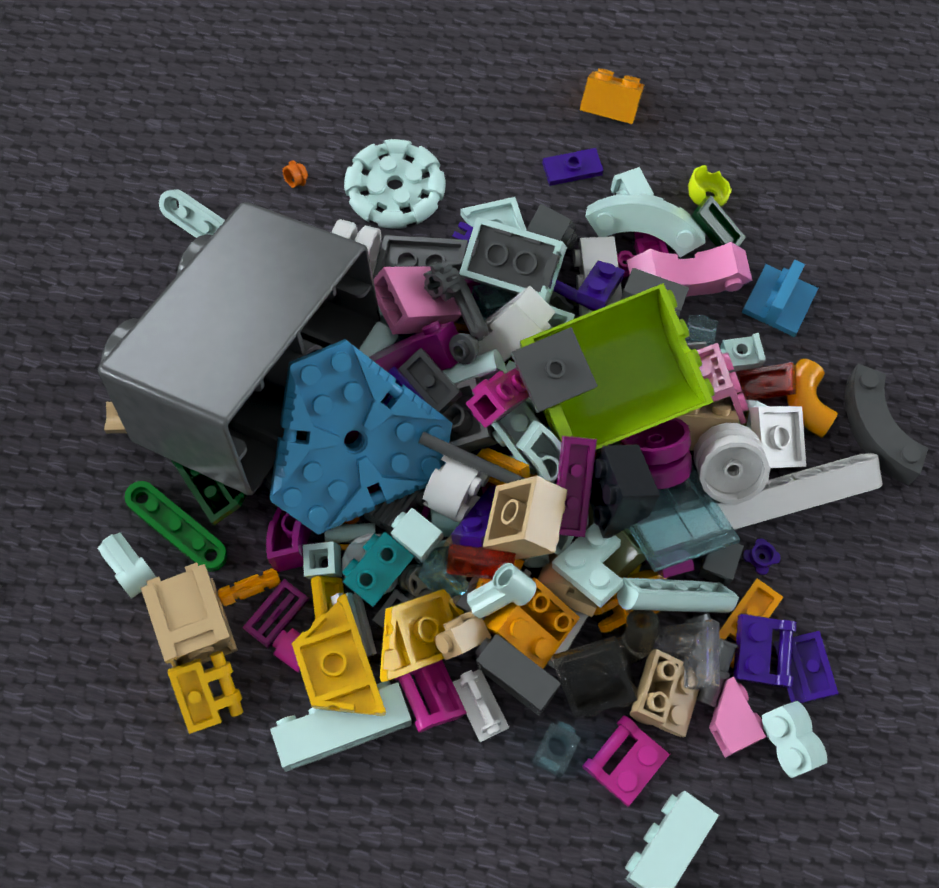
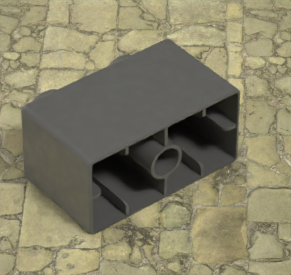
(214, 350)

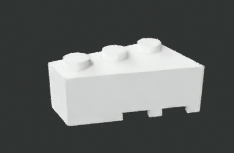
(515, 321)

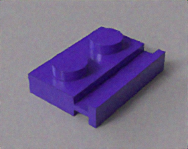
(810, 669)

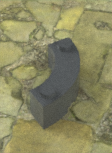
(876, 428)

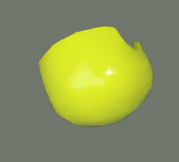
(703, 182)

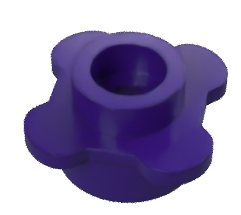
(762, 547)

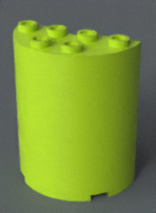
(639, 369)

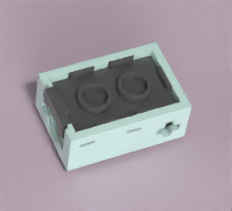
(512, 258)

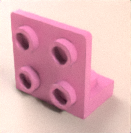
(725, 384)

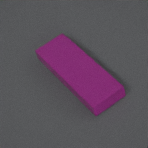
(575, 476)

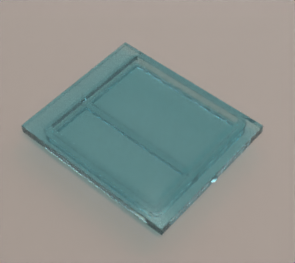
(683, 526)

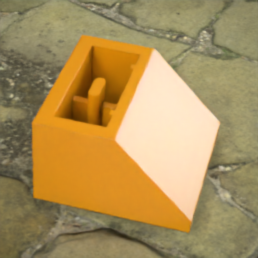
(612, 96)
(535, 627)

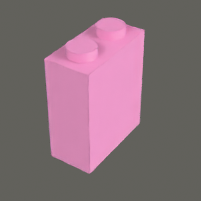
(407, 303)

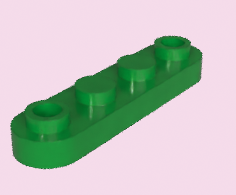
(175, 525)

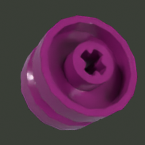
(665, 451)

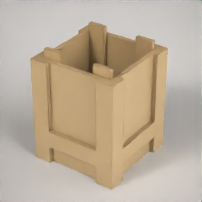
(188, 616)

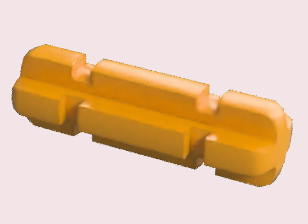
(248, 587)

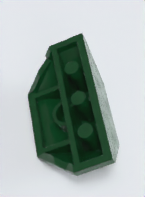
(214, 497)

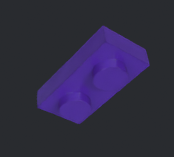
(599, 285)

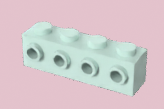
(331, 732)

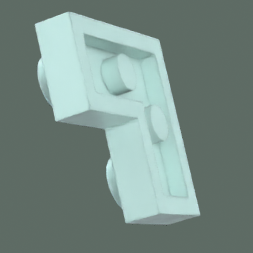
(584, 567)

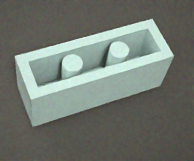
(671, 843)

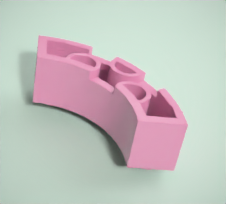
(708, 273)

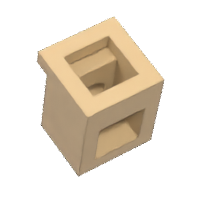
(461, 635)

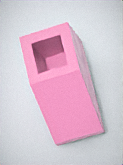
(734, 721)

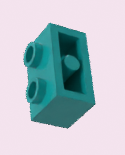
(377, 568)

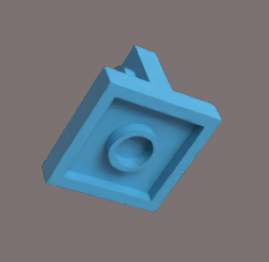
(781, 298)

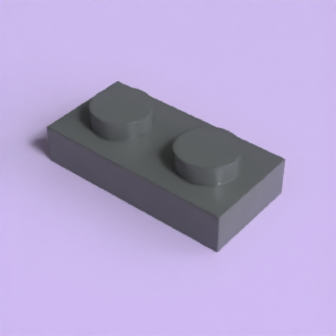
(430, 381)

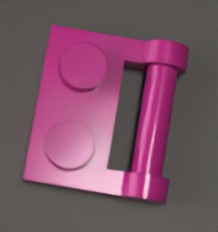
(438, 693)
(636, 766)

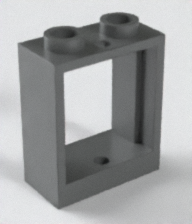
(516, 673)

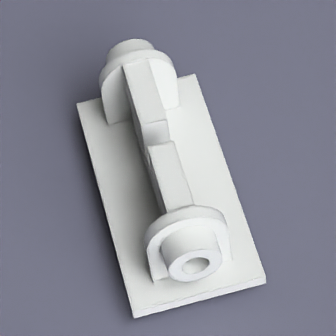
(480, 705)

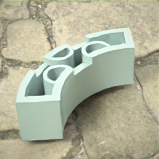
(646, 215)
(544, 453)

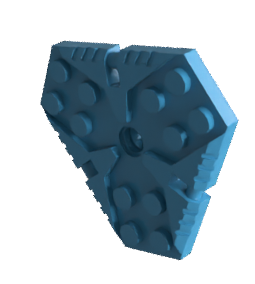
(338, 393)

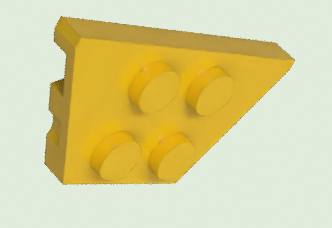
(411, 633)
(337, 664)

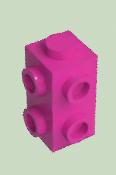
(497, 397)

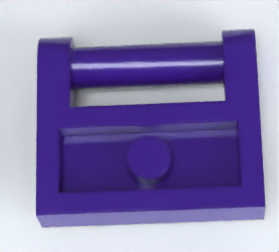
(754, 650)

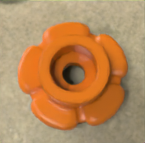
(295, 171)

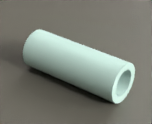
(349, 532)

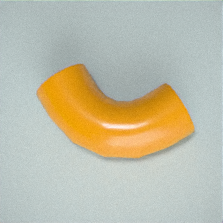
(816, 415)

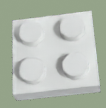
(780, 434)

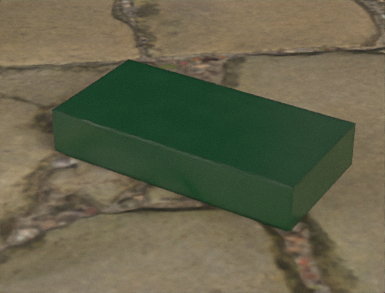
(716, 223)

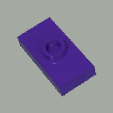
(572, 166)

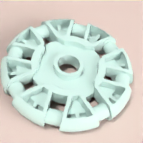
(394, 168)

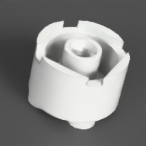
(454, 489)

